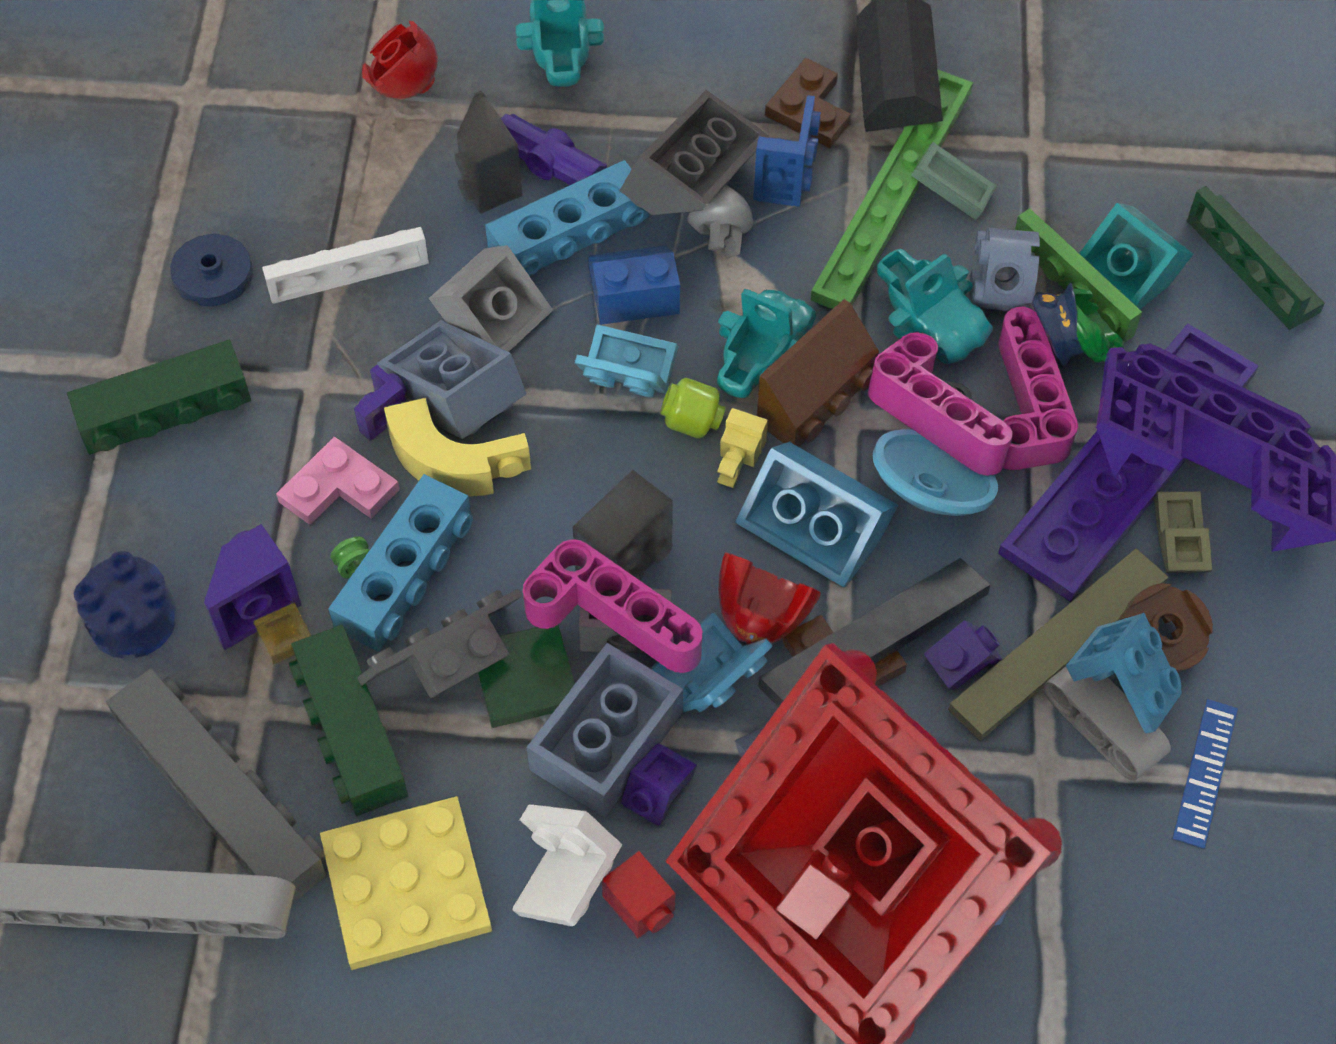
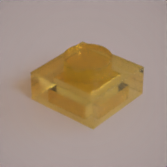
(280, 630)

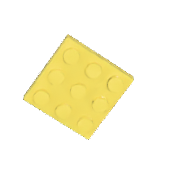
(405, 883)

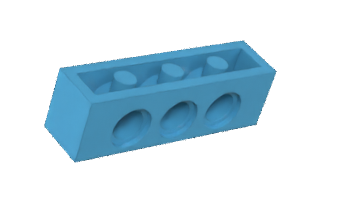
(567, 219)
(427, 506)

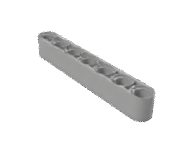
(145, 900)

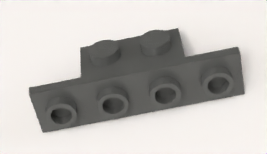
(453, 653)

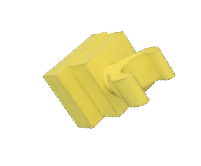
(740, 444)

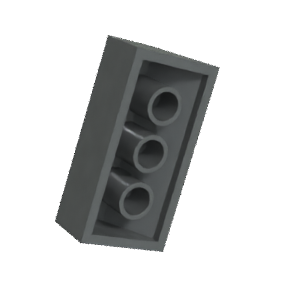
(692, 158)

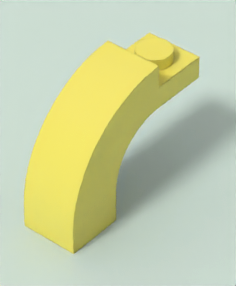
(458, 465)

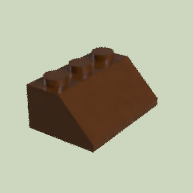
(817, 376)

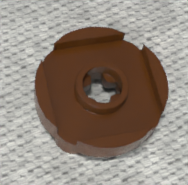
(1185, 612)

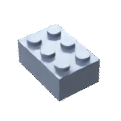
(604, 729)

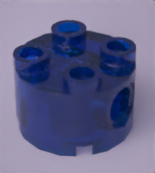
(126, 606)

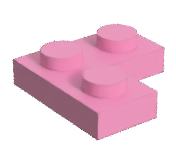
(336, 473)

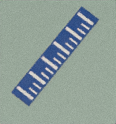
(1205, 774)

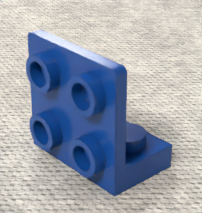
(782, 163)

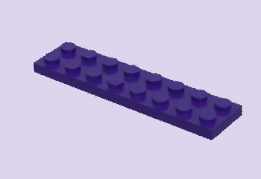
(1092, 510)

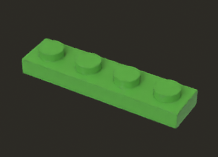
(1067, 266)

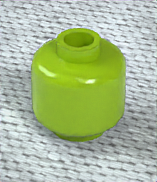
(692, 408)

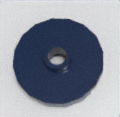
(213, 284)

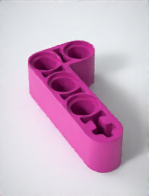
(1044, 382)
(911, 393)
(670, 638)

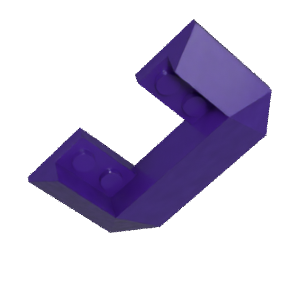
(1175, 409)

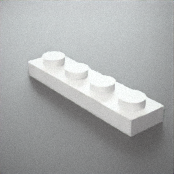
(346, 265)

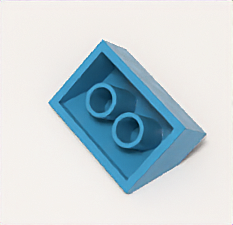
(815, 513)

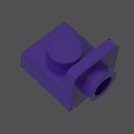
(370, 410)
(656, 783)

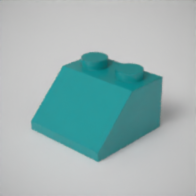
(1135, 254)

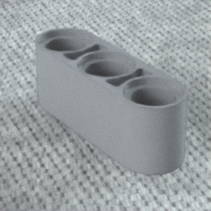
(1107, 722)

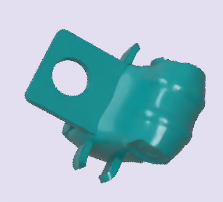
(560, 38)
(933, 302)
(759, 337)

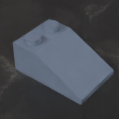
(458, 376)

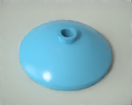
(930, 476)

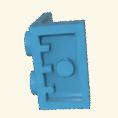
(1136, 657)

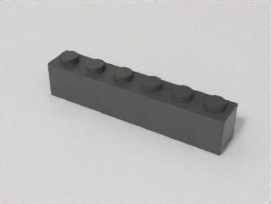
(214, 785)

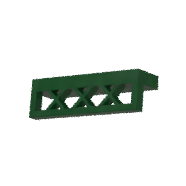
(1253, 259)

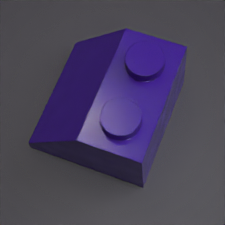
(248, 584)

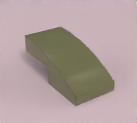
(1182, 532)

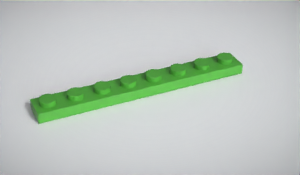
(886, 201)

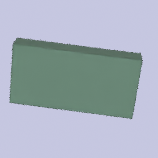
(954, 180)

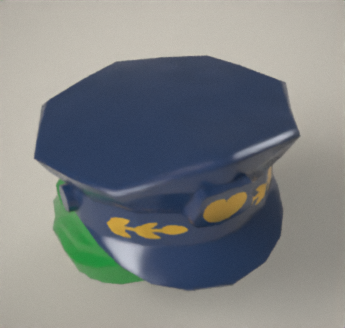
(1075, 325)

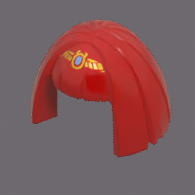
(759, 603)

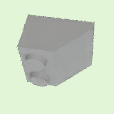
(492, 299)

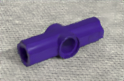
(551, 152)

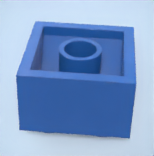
(635, 284)

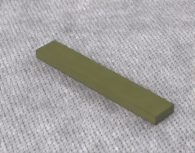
(1052, 646)

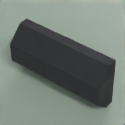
(898, 64)

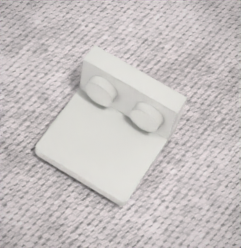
(571, 869)

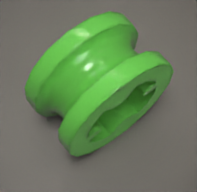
(349, 555)

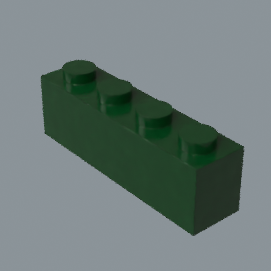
(159, 397)
(349, 721)

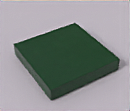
(529, 679)

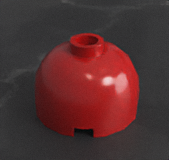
(402, 63)

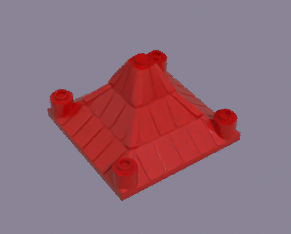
(917, 829)

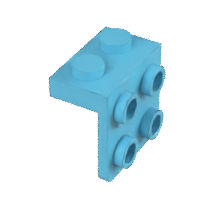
(630, 359)

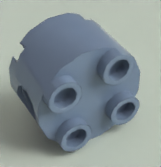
(1001, 249)

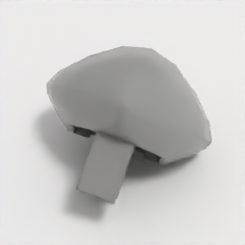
(724, 220)

